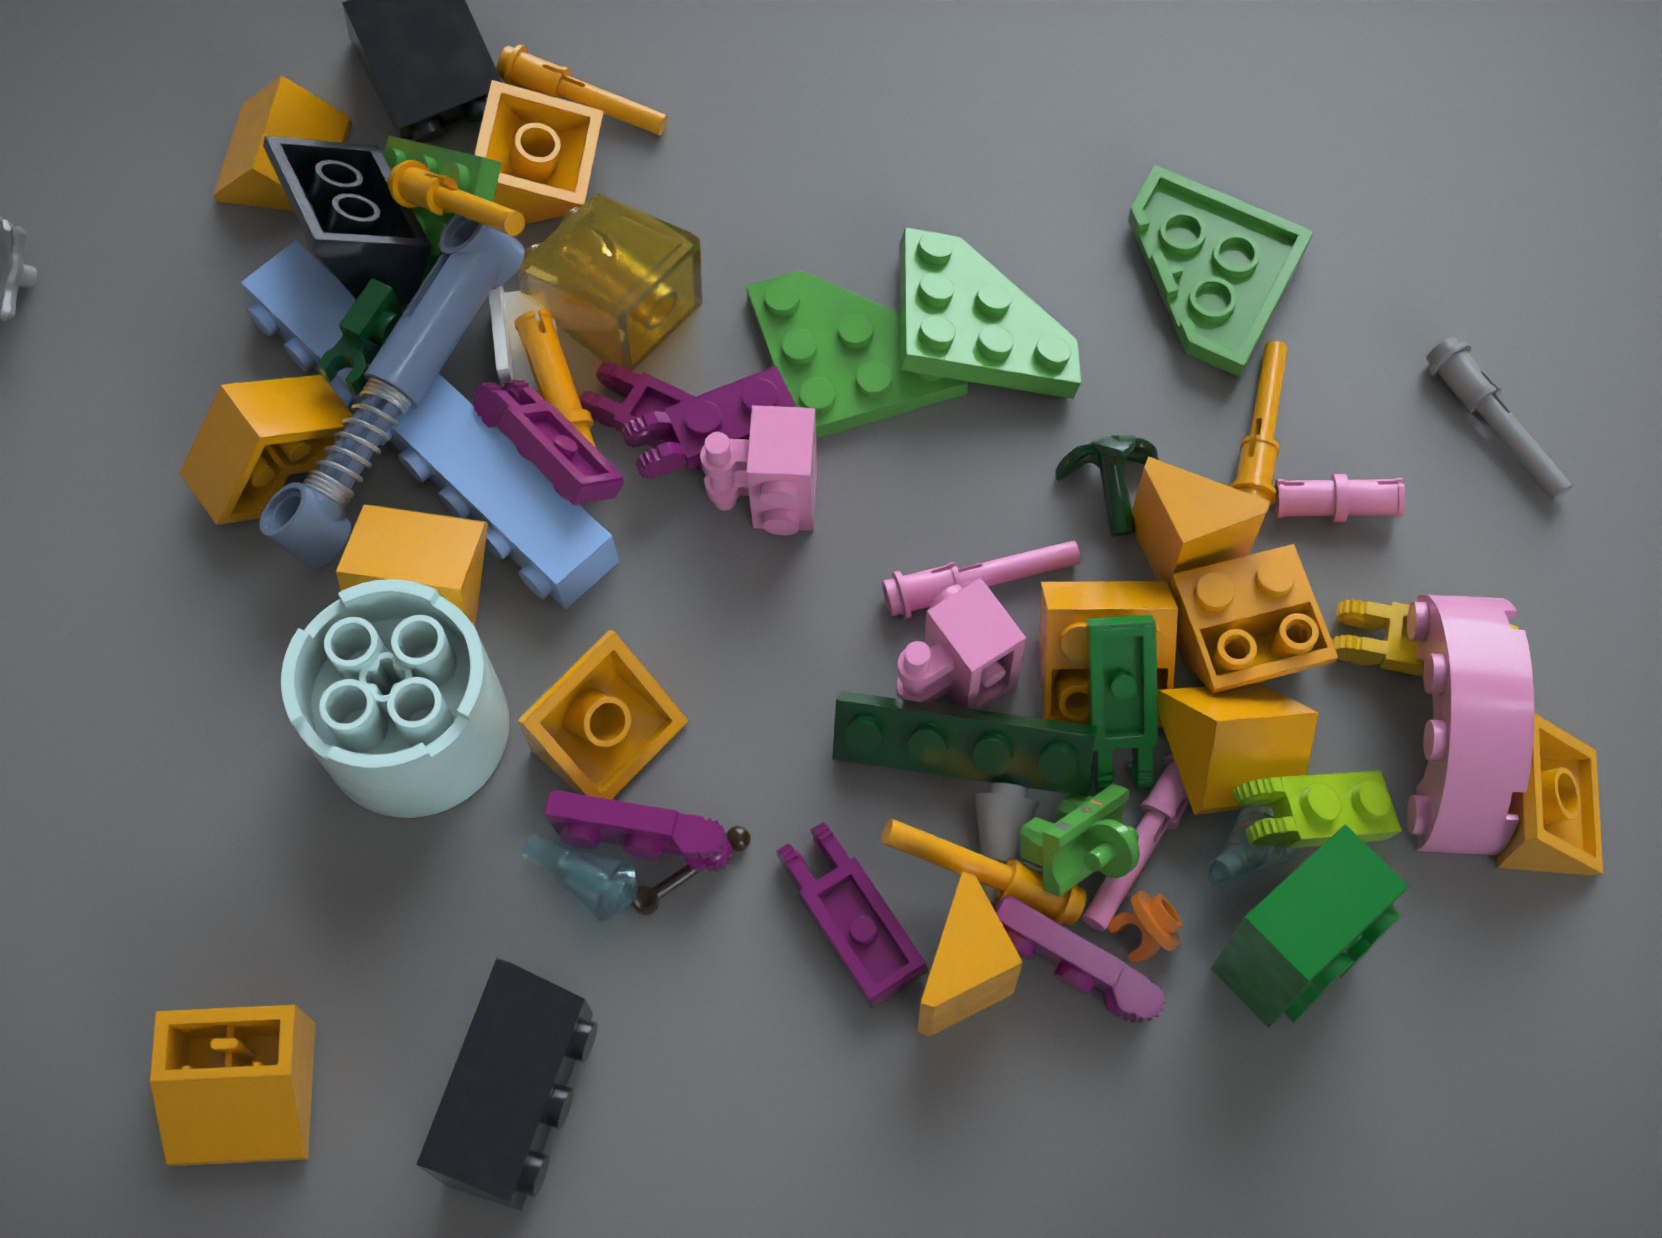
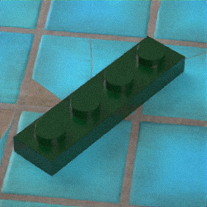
(964, 743)

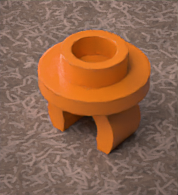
(1156, 921)

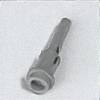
(1480, 394)

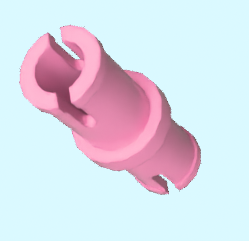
(1340, 498)

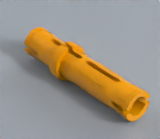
(551, 369)

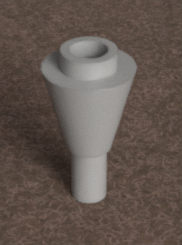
(999, 823)

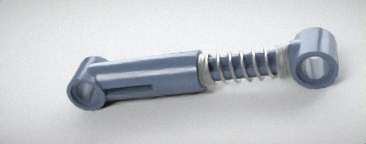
(474, 260)

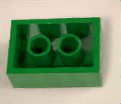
(1311, 929)

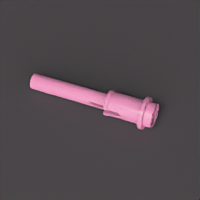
(918, 589)
(1162, 812)

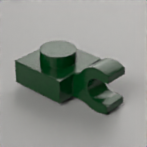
(364, 333)

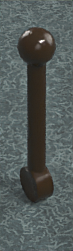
(648, 898)

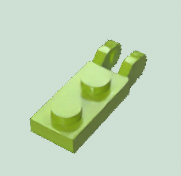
(1317, 806)

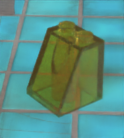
(615, 279)

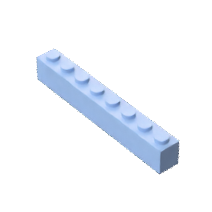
(443, 440)

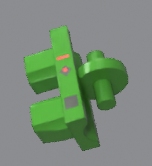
(1082, 841)

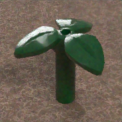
(1109, 457)

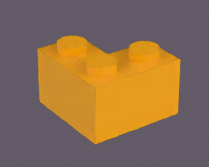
(257, 439)

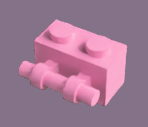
(771, 468)
(967, 650)

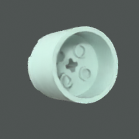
(444, 708)

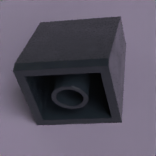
(422, 62)

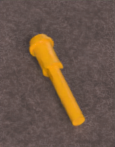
(541, 76)
(416, 186)
(1260, 448)
(1008, 880)

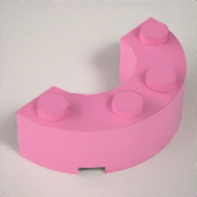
(1479, 726)

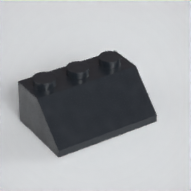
(350, 213)
(509, 1087)

